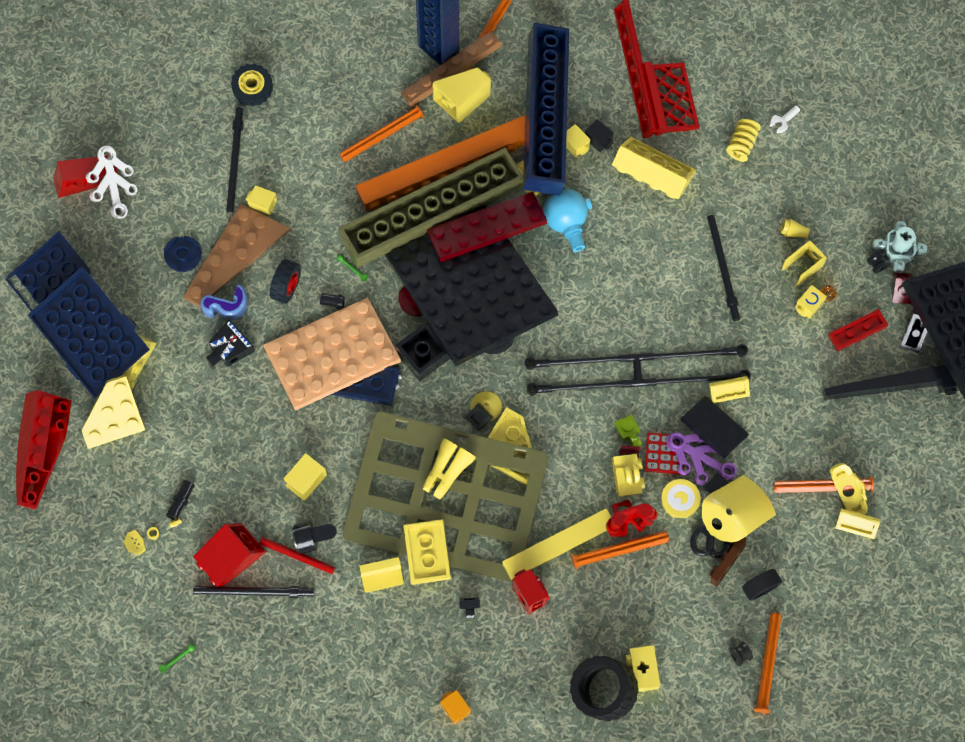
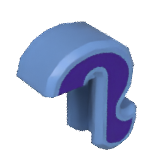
(227, 309)

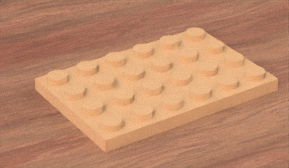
(331, 353)

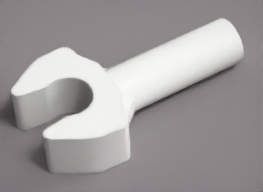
(784, 119)

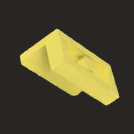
(381, 574)

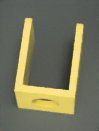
(807, 248)
(305, 477)

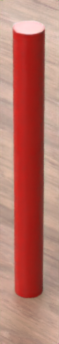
(294, 554)

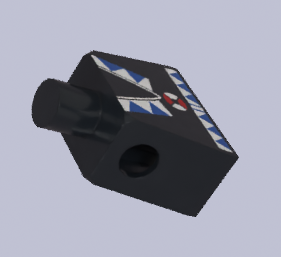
(229, 346)

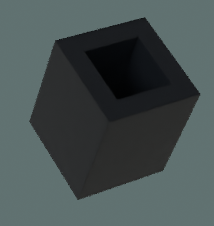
(600, 136)

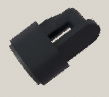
(306, 536)

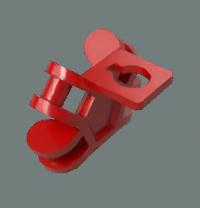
(638, 515)

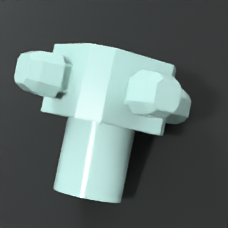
(900, 246)

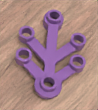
(697, 456)

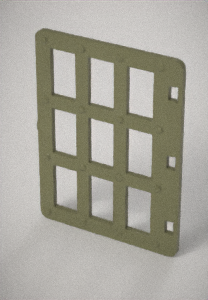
(430, 437)

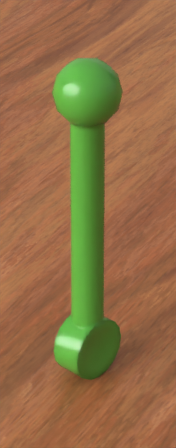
(364, 277)
(163, 668)

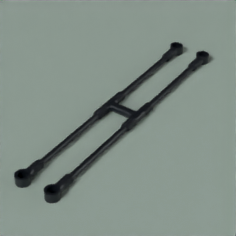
(636, 358)

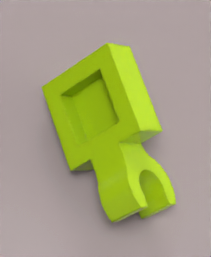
(628, 430)

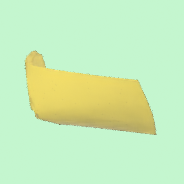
(748, 506)

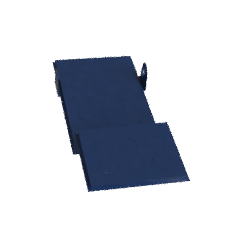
(78, 315)

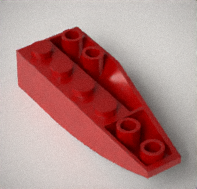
(39, 444)

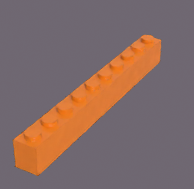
(440, 164)

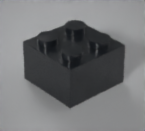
(422, 352)

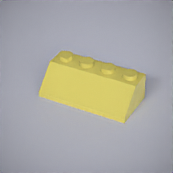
(653, 167)

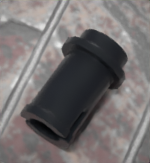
(332, 300)

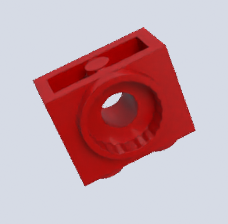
(530, 590)

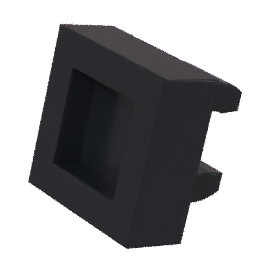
(469, 604)

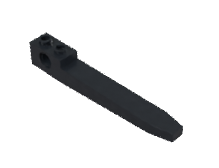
(915, 379)

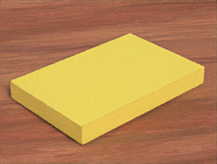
(427, 552)

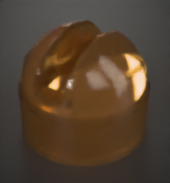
(829, 290)

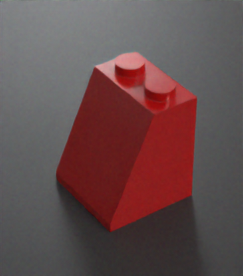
(228, 553)

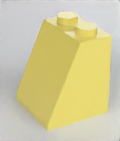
(462, 92)

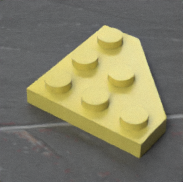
(112, 414)
(512, 429)

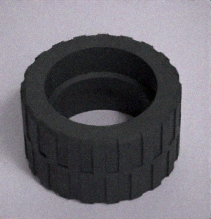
(580, 688)

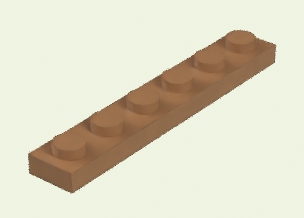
(455, 65)

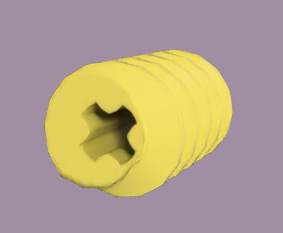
(743, 139)

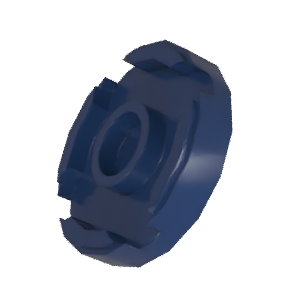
(182, 259)

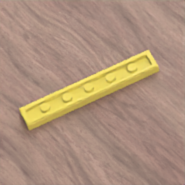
(557, 544)

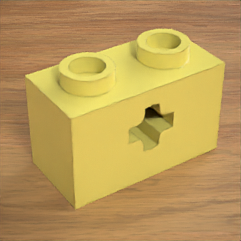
(647, 657)

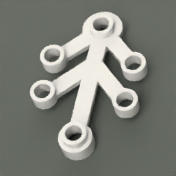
(111, 179)

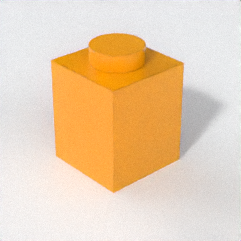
(454, 706)

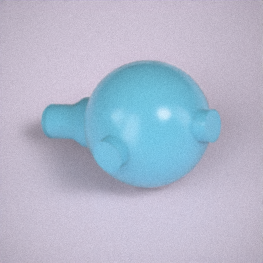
(567, 214)

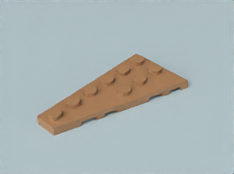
(240, 245)

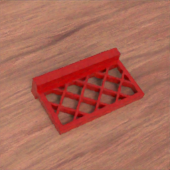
(656, 97)

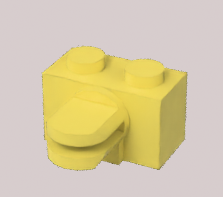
(627, 475)

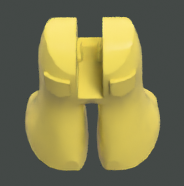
(458, 464)

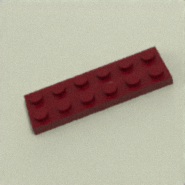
(487, 226)

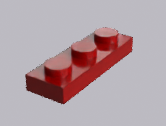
(858, 330)

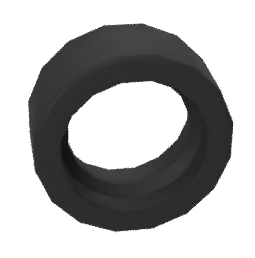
(762, 584)

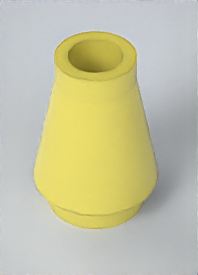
(793, 229)

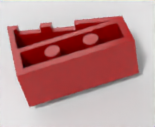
(71, 175)

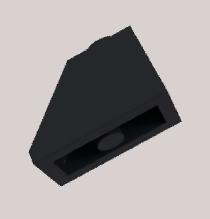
(914, 333)

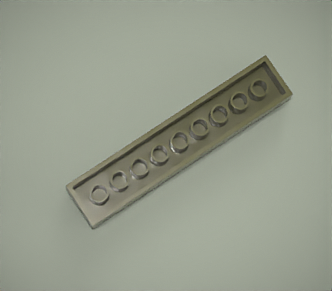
(430, 206)

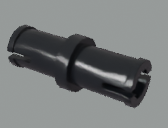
(180, 500)

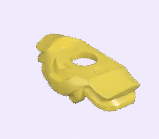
(843, 476)

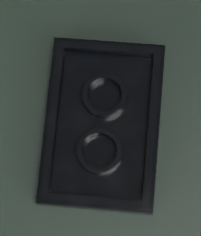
(714, 427)

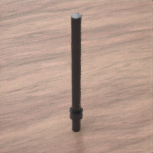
(237, 126)
(731, 300)
(293, 591)

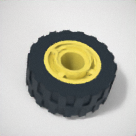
(252, 74)

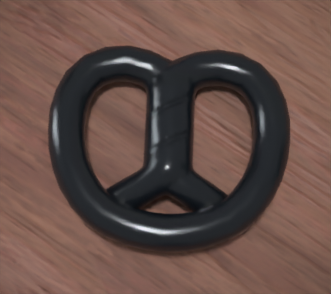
(709, 542)

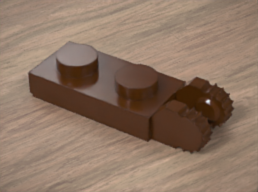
(728, 560)

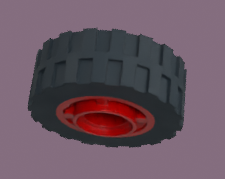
(285, 281)

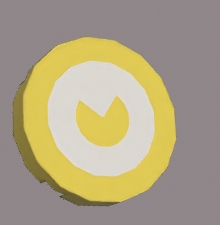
(680, 498)

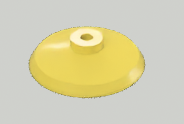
(489, 401)

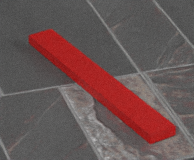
(635, 69)

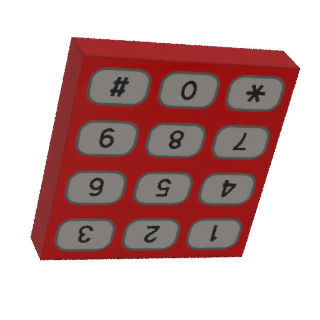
(659, 456)

